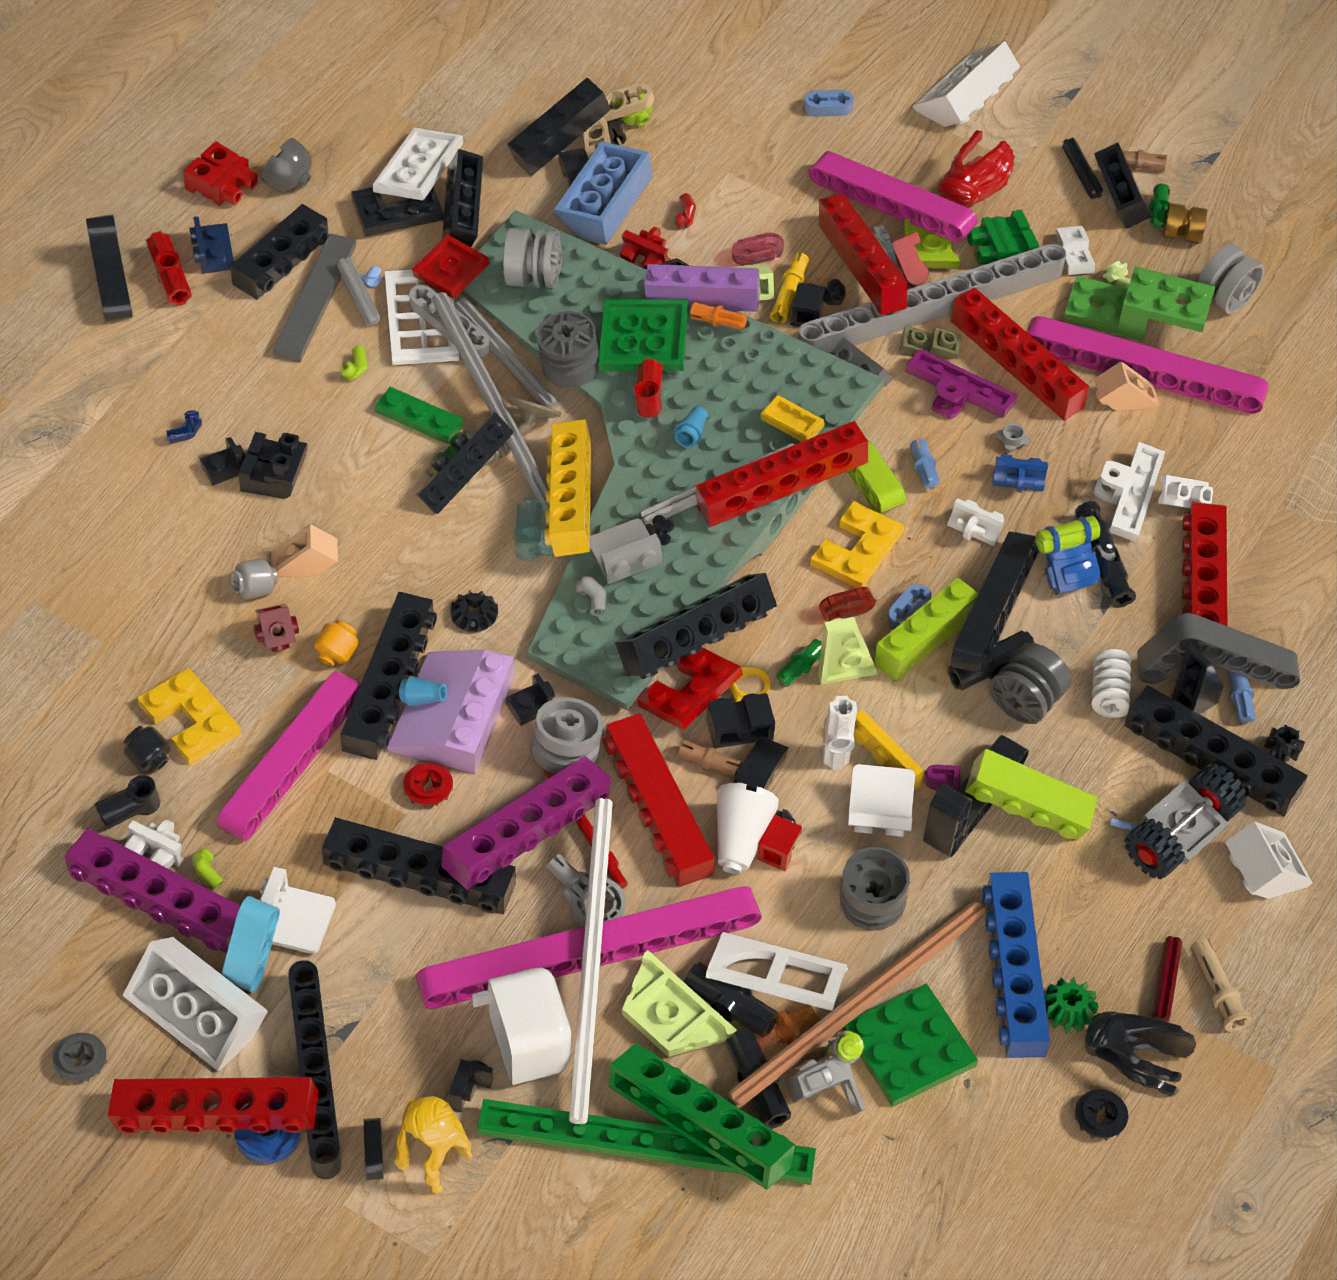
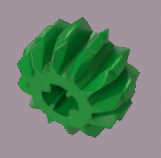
(1070, 1005)

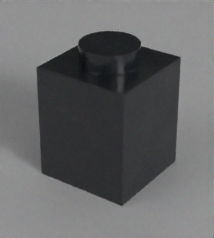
(807, 303)

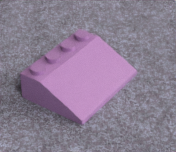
(460, 727)

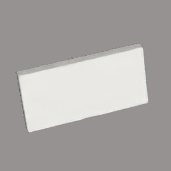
(418, 164)

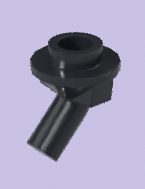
(834, 292)

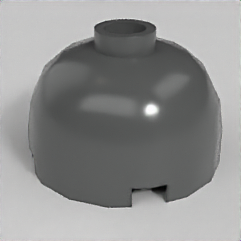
(289, 167)

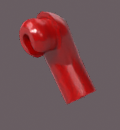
(689, 207)

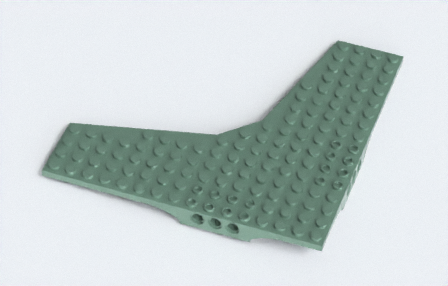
(726, 374)

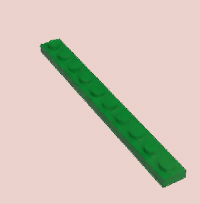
(614, 1138)

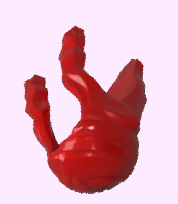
(978, 178)

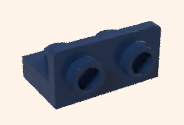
(212, 247)

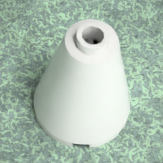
(741, 824)

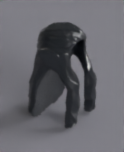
(1115, 1036)

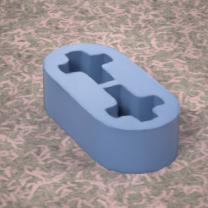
(828, 103)
(904, 604)

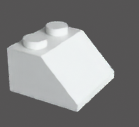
(1267, 861)

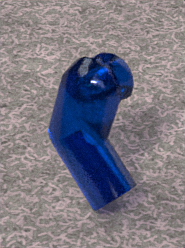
(188, 429)

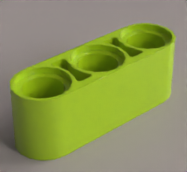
(878, 483)

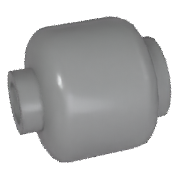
(253, 579)

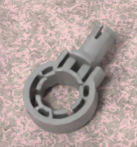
(577, 890)

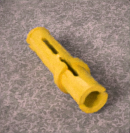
(787, 292)

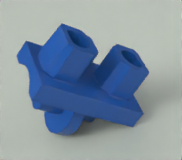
(1020, 473)

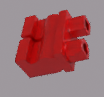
(220, 176)

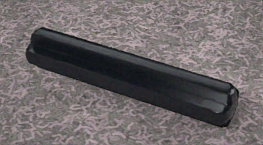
(1082, 168)

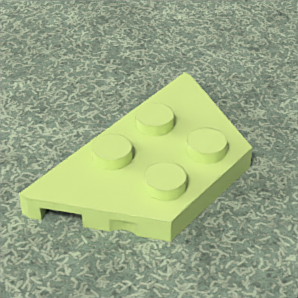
(671, 1011)

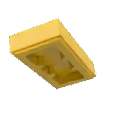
(792, 419)

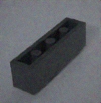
(559, 126)

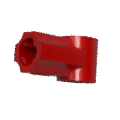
(649, 388)

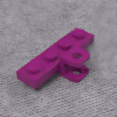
(957, 386)

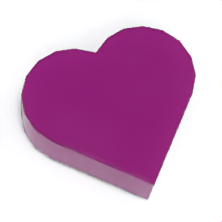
(942, 774)

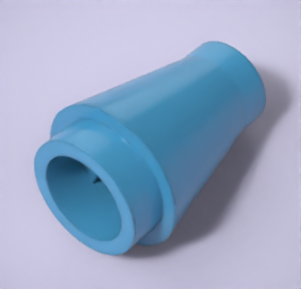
(690, 429)
(419, 691)

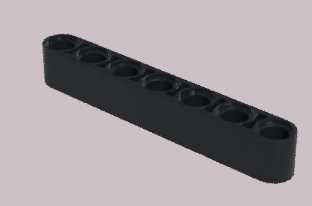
(994, 603)
(310, 1054)

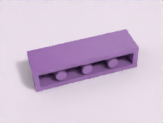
(726, 286)

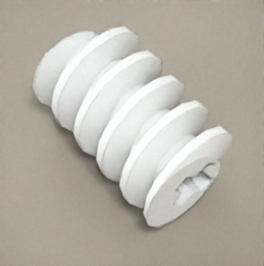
(1111, 683)

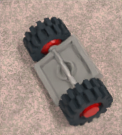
(1185, 821)

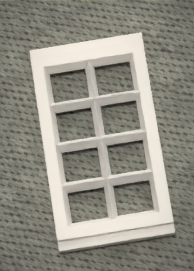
(418, 355)

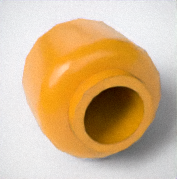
(336, 643)

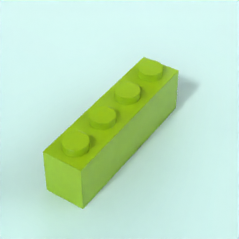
(925, 629)
(1031, 795)

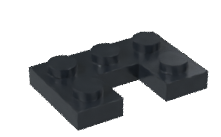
(382, 218)

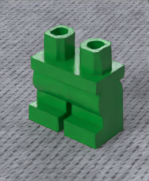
(1002, 237)

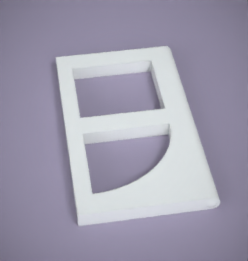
(736, 948)

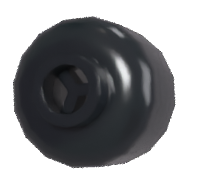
(146, 748)

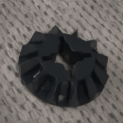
(472, 620)
(1092, 1103)

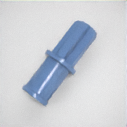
(924, 463)
(1242, 697)

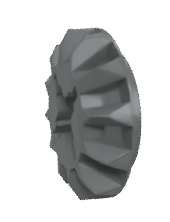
(70, 1048)

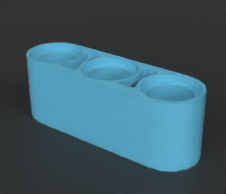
(251, 943)

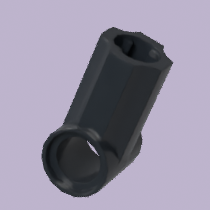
(129, 803)

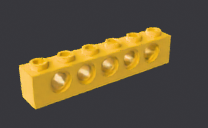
(569, 488)

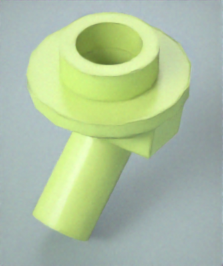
(1116, 273)

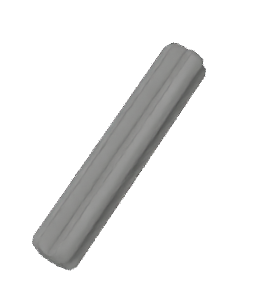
(358, 291)

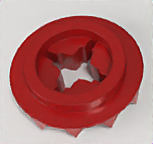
(418, 777)

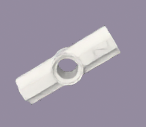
(839, 732)

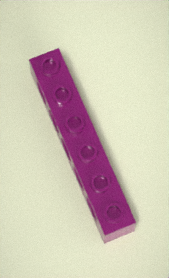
(525, 822)
(149, 877)

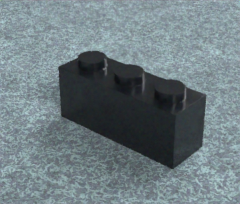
(1122, 185)

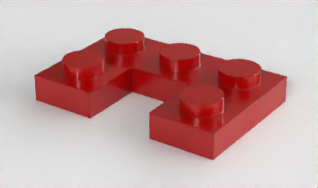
(711, 678)

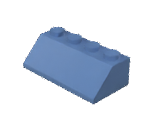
(604, 191)

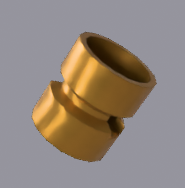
(1185, 222)

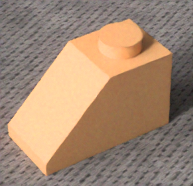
(1125, 389)
(305, 553)

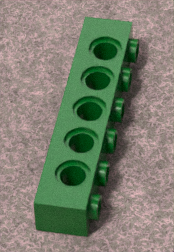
(701, 1116)

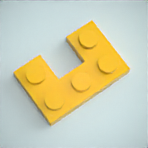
(876, 536)
(211, 721)

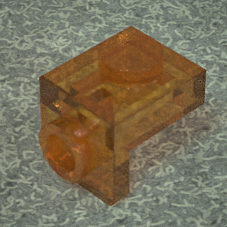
(793, 1025)

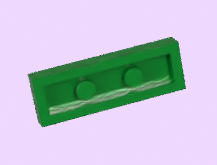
(419, 415)

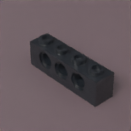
(463, 197)
(279, 251)

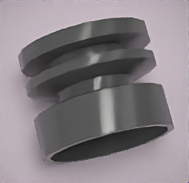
(568, 349)
(1030, 683)
(875, 873)

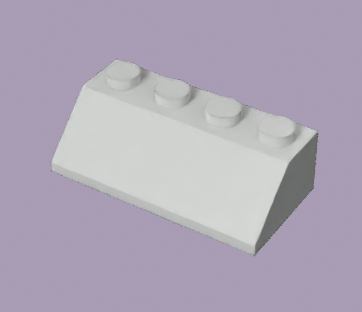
(968, 85)
(194, 1002)

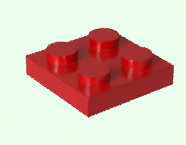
(450, 266)

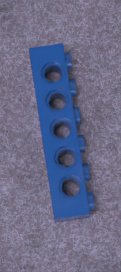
(1014, 891)

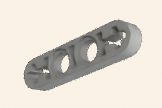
(419, 305)

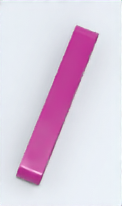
(893, 196)
(289, 757)

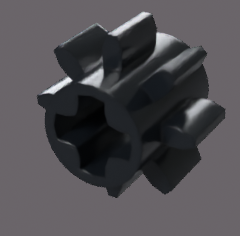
(1284, 743)

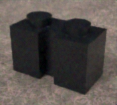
(740, 721)

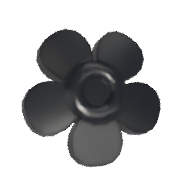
(661, 528)

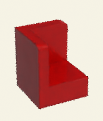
(777, 842)

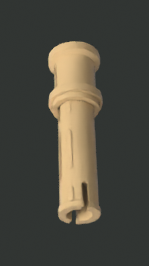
(1225, 996)

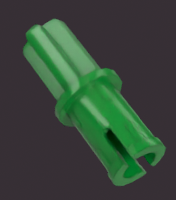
(1159, 205)
(800, 663)

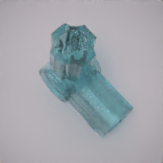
(528, 535)

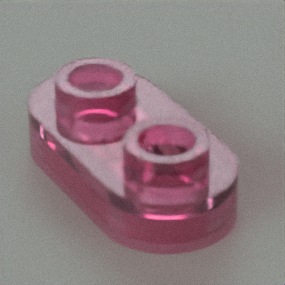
(757, 249)

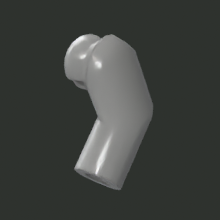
(590, 586)

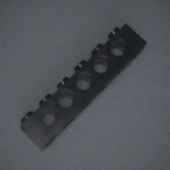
(696, 625)
(405, 632)
(1208, 737)
(407, 854)

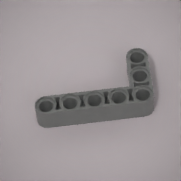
(1222, 647)

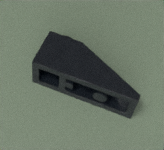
(1197, 682)

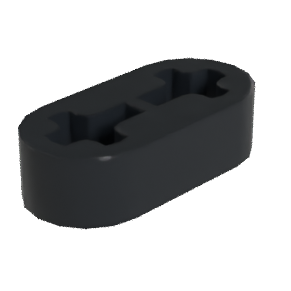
(373, 1149)

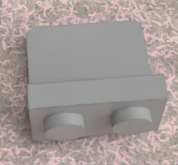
(625, 550)

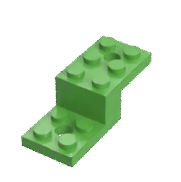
(1148, 297)

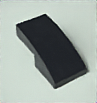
(572, 163)
(761, 764)

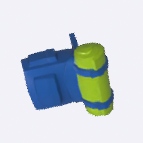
(1070, 554)

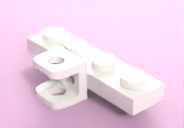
(1130, 489)

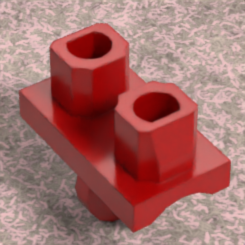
(646, 244)

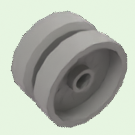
(1233, 276)
(565, 733)

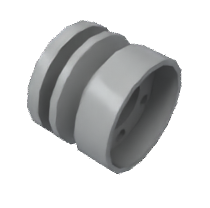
(536, 258)

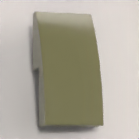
(939, 342)

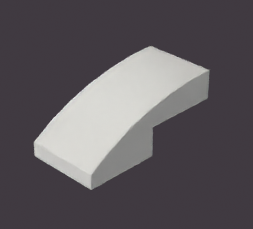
(1076, 245)

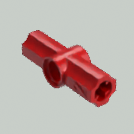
(168, 268)

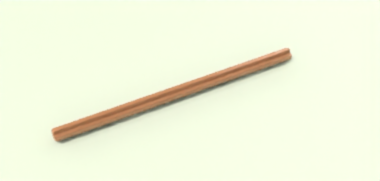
(855, 1005)

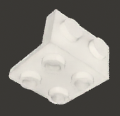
(881, 799)
(302, 913)

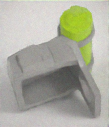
(830, 1071)

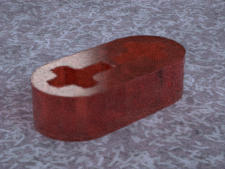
(847, 604)

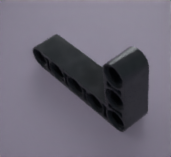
(956, 813)

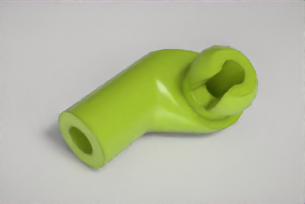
(358, 366)
(201, 864)

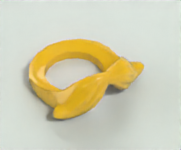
(738, 694)

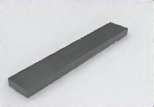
(313, 298)

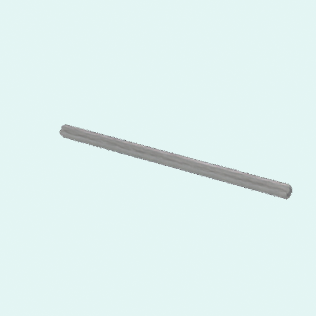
(491, 396)

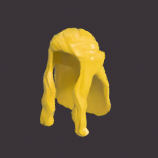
(437, 1127)

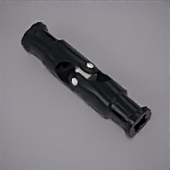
(1109, 561)

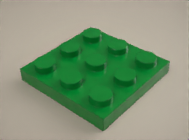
(643, 331)
(911, 1045)

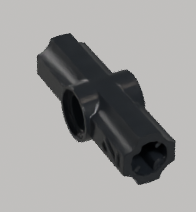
(1000, 657)
(732, 1001)
(747, 1059)

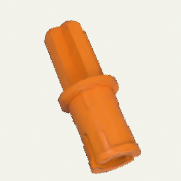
(717, 316)

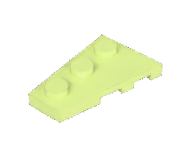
(843, 653)

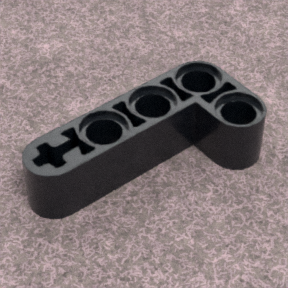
(109, 268)

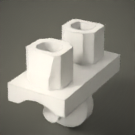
(1184, 491)
(976, 522)
(156, 840)

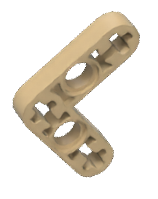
(625, 109)

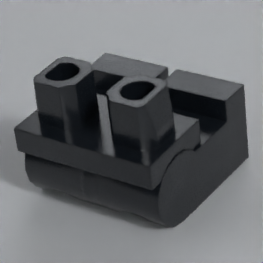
(272, 465)

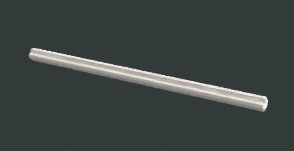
(590, 963)

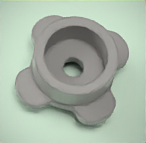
(1013, 436)

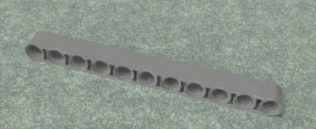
(937, 298)

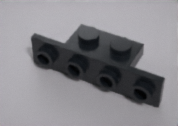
(461, 461)

